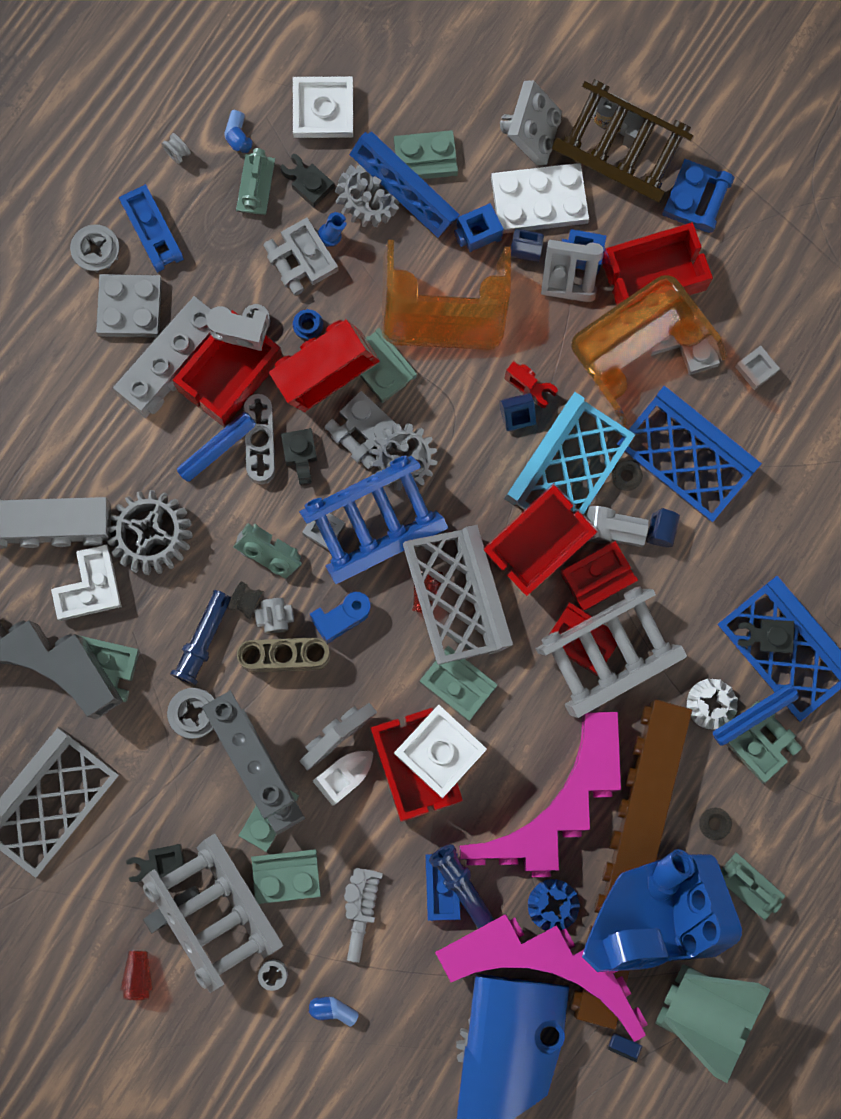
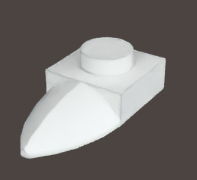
(344, 775)

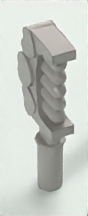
(360, 906)

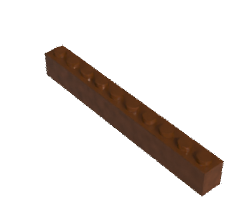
(642, 820)

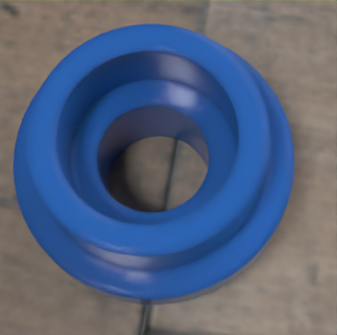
(307, 316)

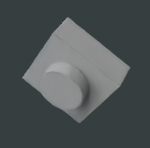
(757, 367)
(312, 531)

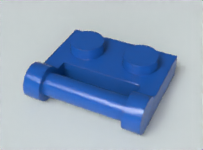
(688, 193)

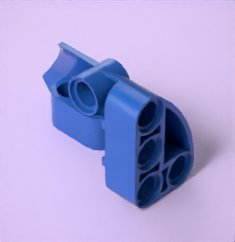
(663, 915)
(504, 1058)

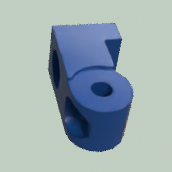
(343, 617)

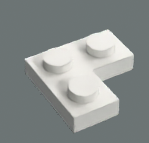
(95, 592)

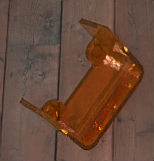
(444, 320)
(636, 327)

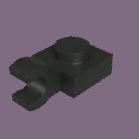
(298, 451)

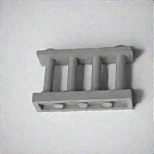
(636, 668)
(244, 912)

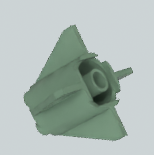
(712, 1017)

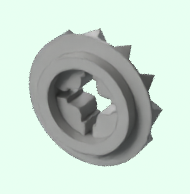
(99, 235)
(179, 707)

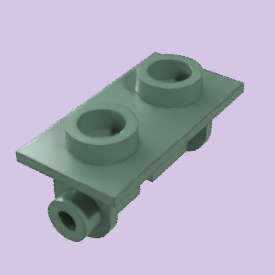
(255, 182)
(278, 557)
(751, 887)

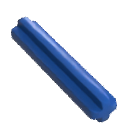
(216, 446)
(755, 714)

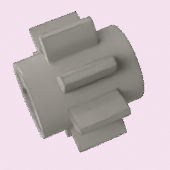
(274, 615)

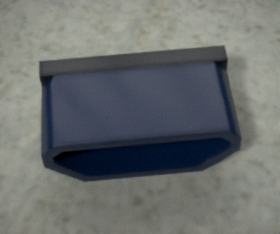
(624, 1047)

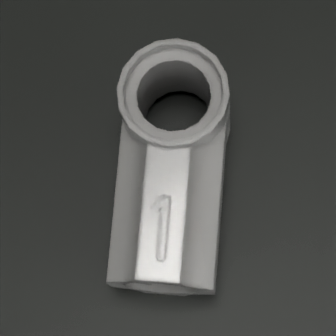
(617, 527)

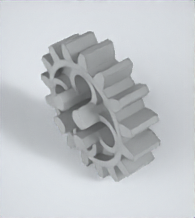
(351, 183)
(399, 440)

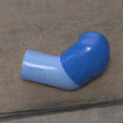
(234, 135)
(331, 1008)

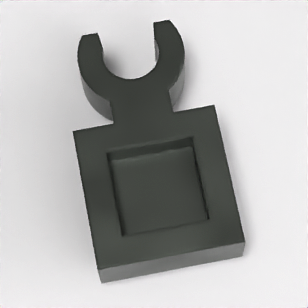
(309, 182)
(773, 635)
(162, 859)

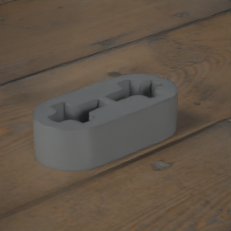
(156, 919)

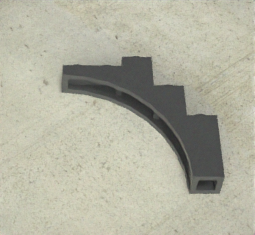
(68, 664)

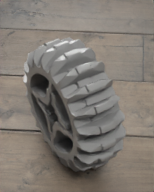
(154, 520)

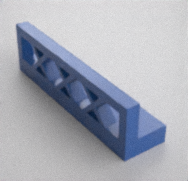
(403, 183)

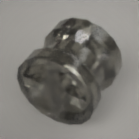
(246, 600)

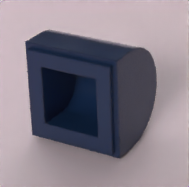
(527, 245)
(518, 411)
(663, 528)

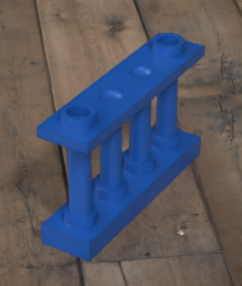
(372, 550)

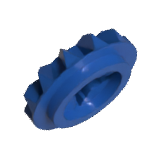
(539, 900)

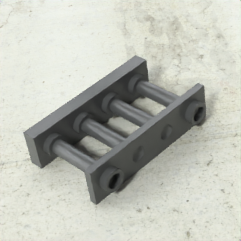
(253, 763)

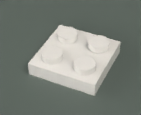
(323, 107)
(440, 751)

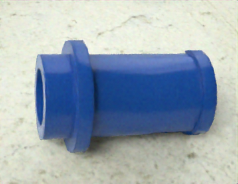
(331, 231)

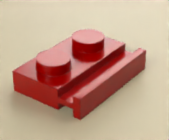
(599, 576)
(575, 651)

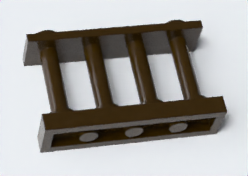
(598, 158)

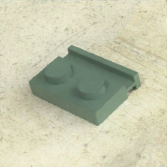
(428, 153)
(391, 372)
(459, 685)
(286, 876)

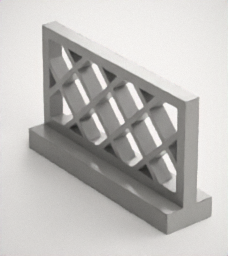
(482, 594)
(31, 777)

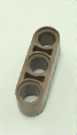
(268, 651)

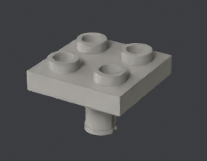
(533, 123)

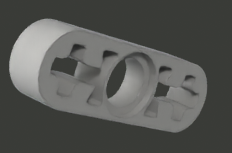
(252, 461)

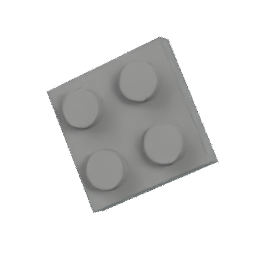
(129, 305)

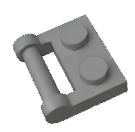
(561, 267)

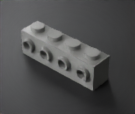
(153, 372)
(54, 521)

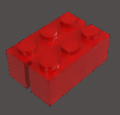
(668, 252)
(323, 365)
(225, 376)
(540, 539)
(408, 790)

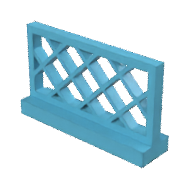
(553, 442)

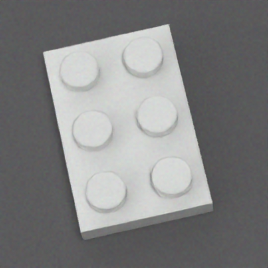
(540, 198)

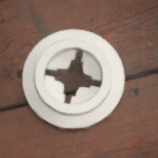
(705, 690)

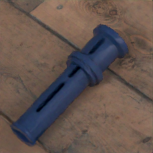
(196, 651)
(458, 879)

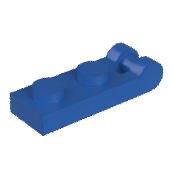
(150, 227)

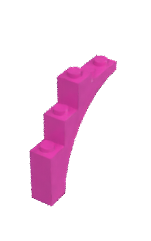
(594, 771)
(500, 947)

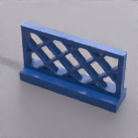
(707, 434)
(804, 625)

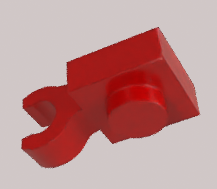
(524, 380)

